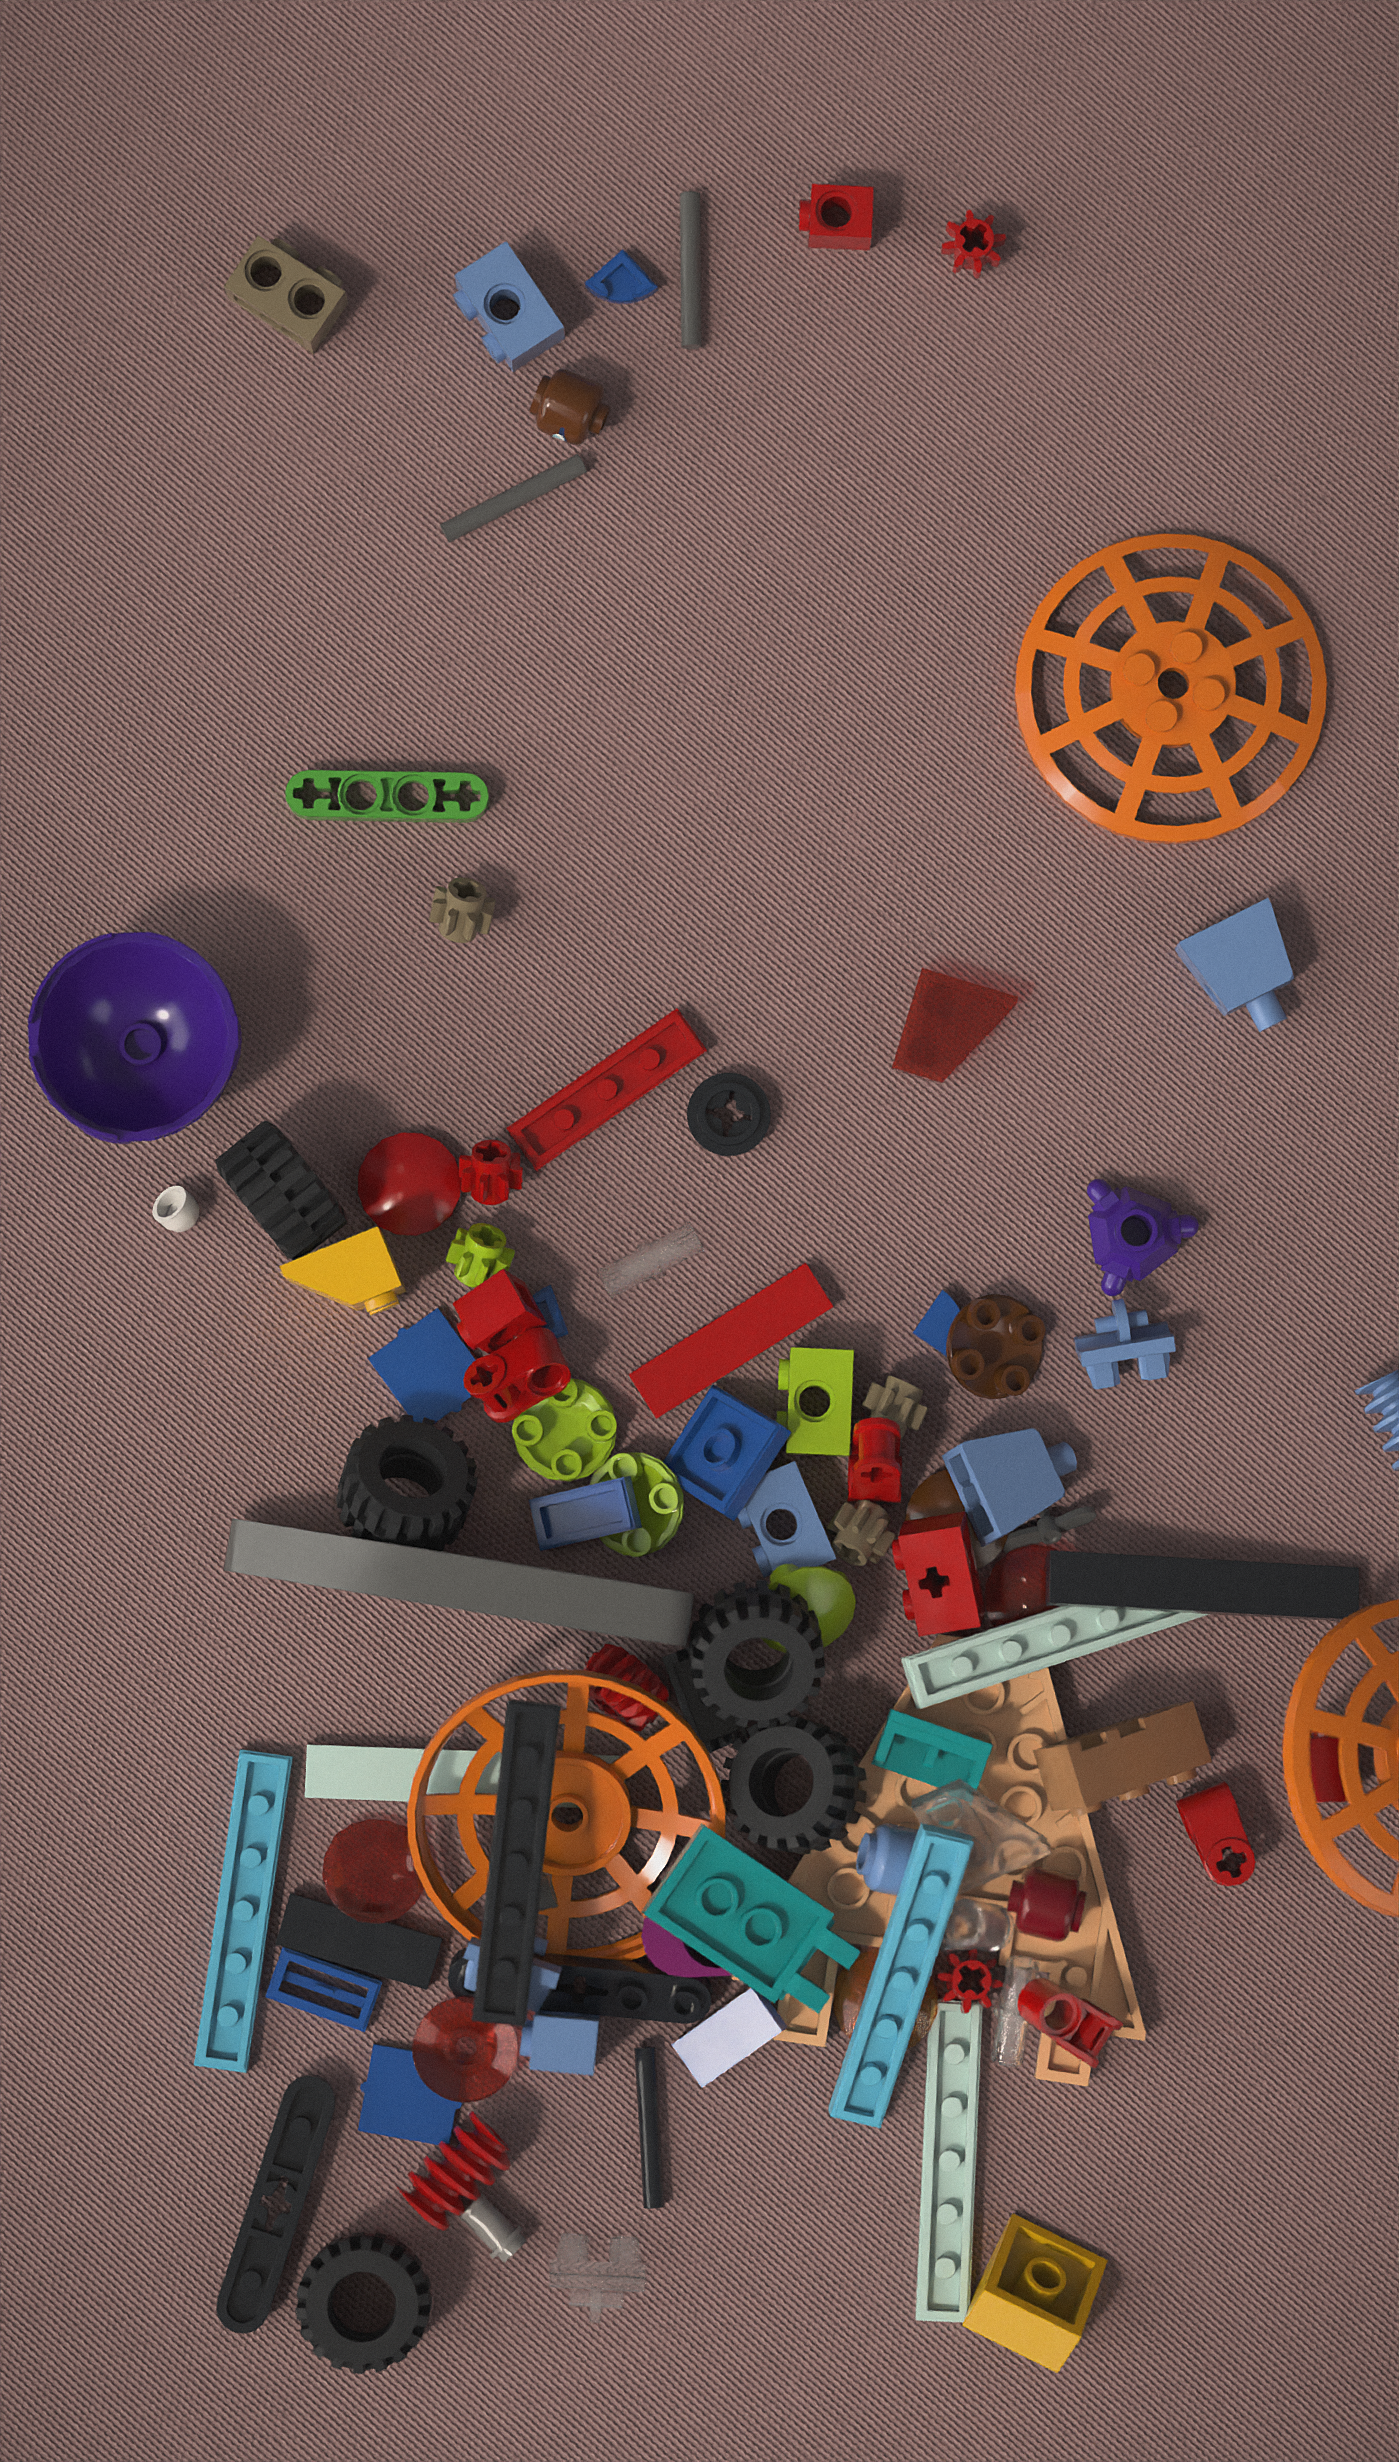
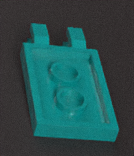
(746, 1919)

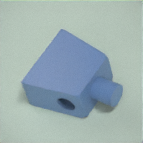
(1241, 963)
(1007, 1479)

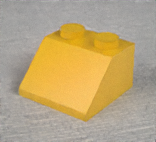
(351, 1272)
(1035, 2293)

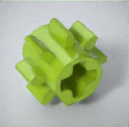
(479, 1253)

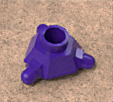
(1132, 1233)

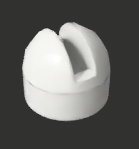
(176, 1209)

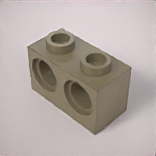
(279, 302)

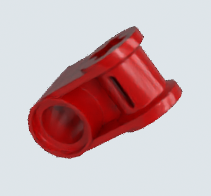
(521, 1373)
(875, 1461)
(1212, 1825)
(1073, 2023)

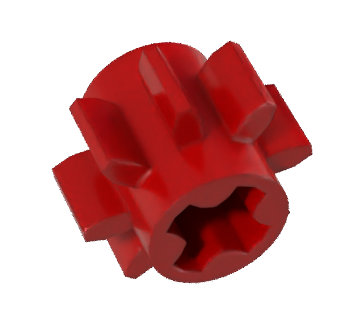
(978, 256)
(490, 1172)
(954, 1977)

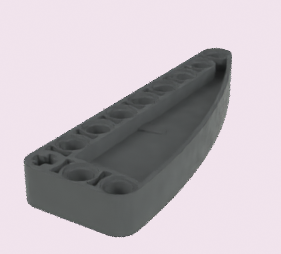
(459, 1582)

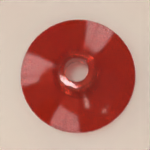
(461, 2075)

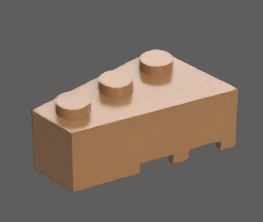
(1123, 1759)

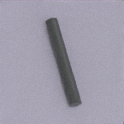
(690, 270)
(513, 498)

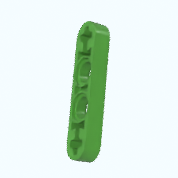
(387, 787)

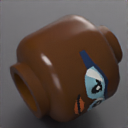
(569, 406)

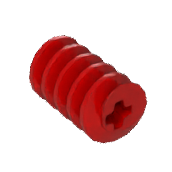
(457, 2173)

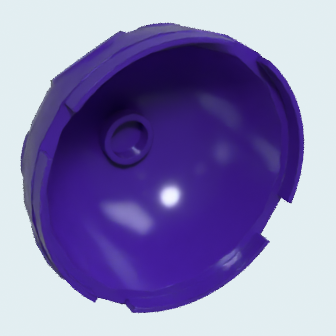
(133, 1036)

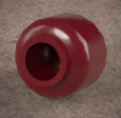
(1047, 1904)

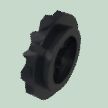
(713, 1095)

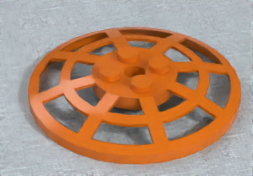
(1164, 720)
(1303, 1718)
(577, 1779)

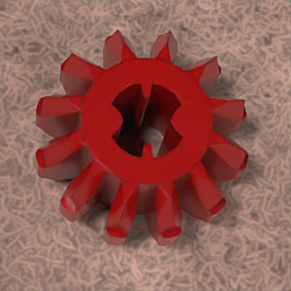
(622, 1665)

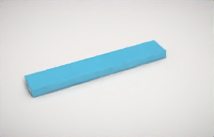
(243, 1911)
(900, 1975)

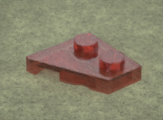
(947, 1024)

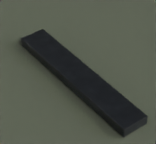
(1201, 1586)
(516, 1862)

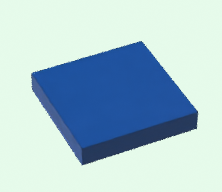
(725, 1451)

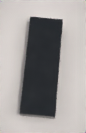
(370, 1947)

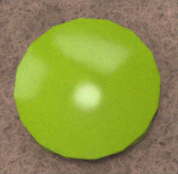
(567, 1433)
(657, 1499)
(826, 1593)

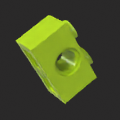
(833, 1374)

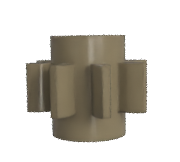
(462, 910)
(897, 1402)
(860, 1532)

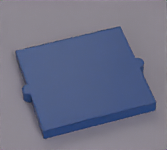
(426, 1368)
(401, 2103)

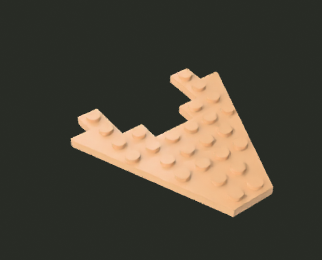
(1089, 1964)

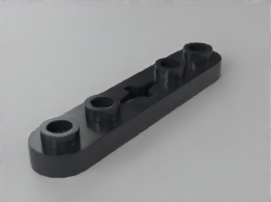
(632, 1989)
(260, 2253)

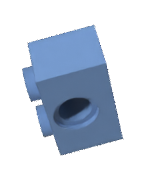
(501, 277)
(786, 1491)
(561, 2042)

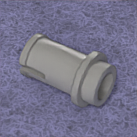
(493, 2228)

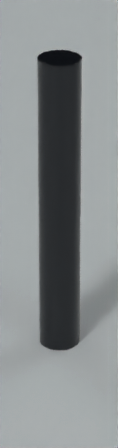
(649, 2127)

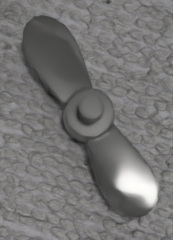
(1049, 1528)

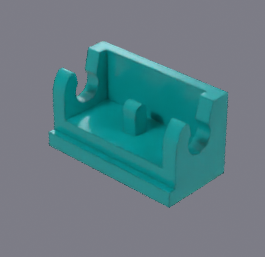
(930, 1751)

